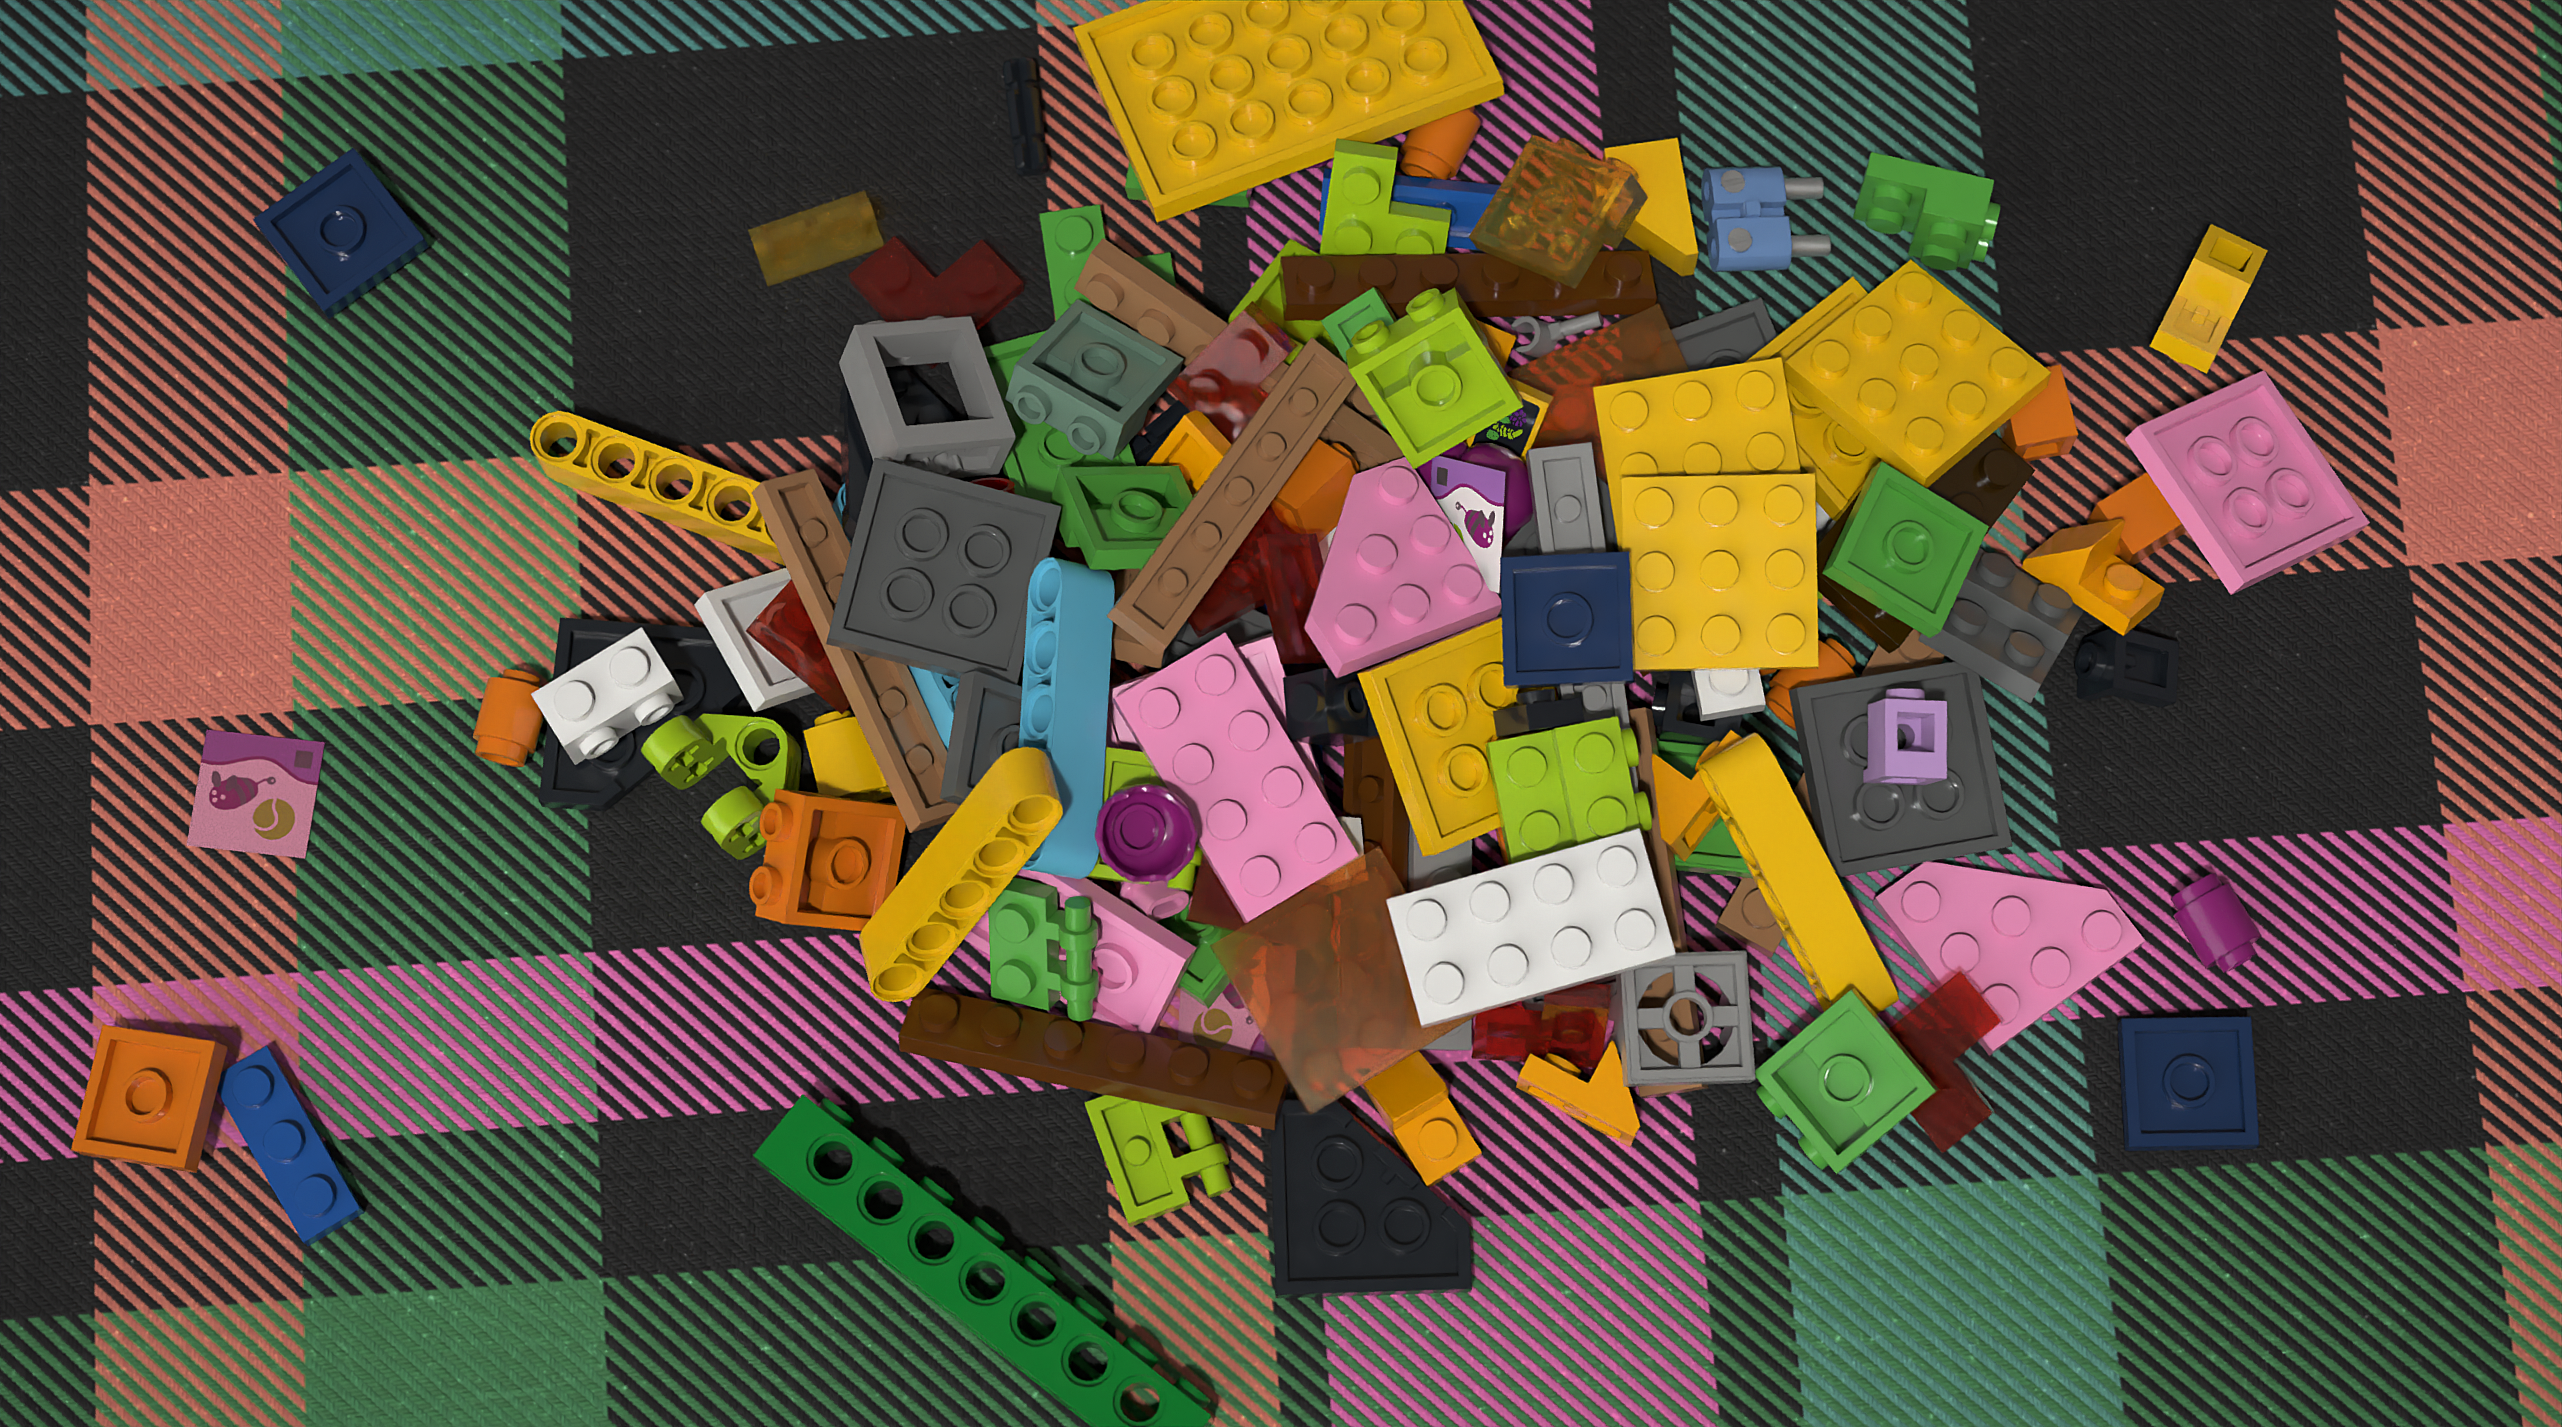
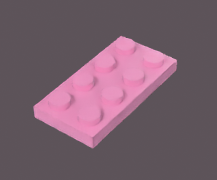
(1239, 776)
(1134, 955)

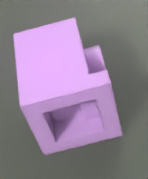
(1925, 728)

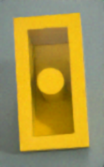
(1665, 220)

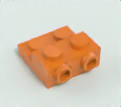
(826, 859)

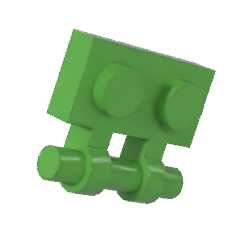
(1025, 949)

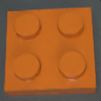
(149, 1098)

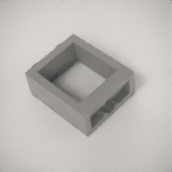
(944, 448)

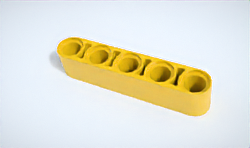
(645, 484)
(960, 874)
(1795, 875)

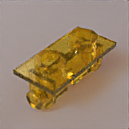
(816, 238)

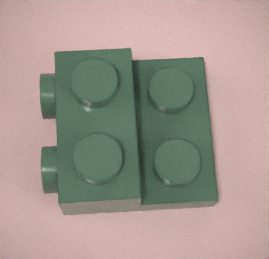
(1091, 380)

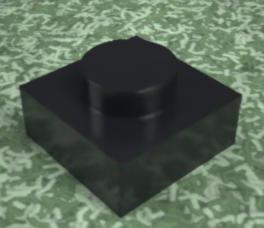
(1537, 712)

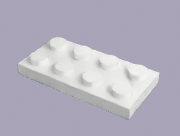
(1531, 928)

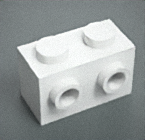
(608, 697)

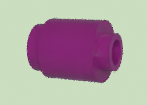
(2216, 923)

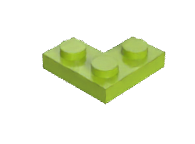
(1360, 210)

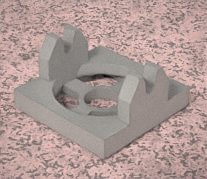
(1641, 1066)

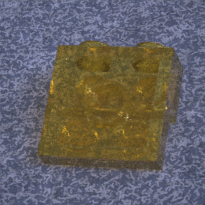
(1559, 210)

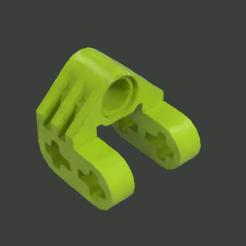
(690, 750)

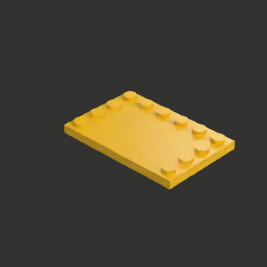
(1263, 88)

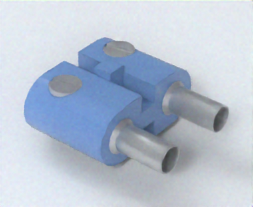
(1749, 218)

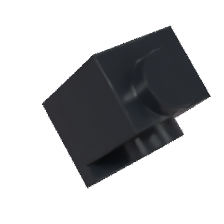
(1673, 702)
(1327, 709)

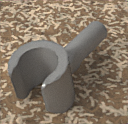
(1548, 334)

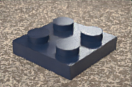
(341, 233)
(1567, 620)
(2188, 1083)

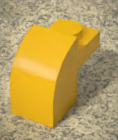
(2208, 298)

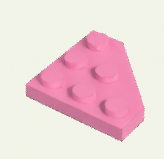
(1393, 574)
(2013, 935)

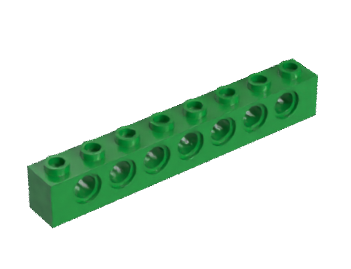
(794, 1157)

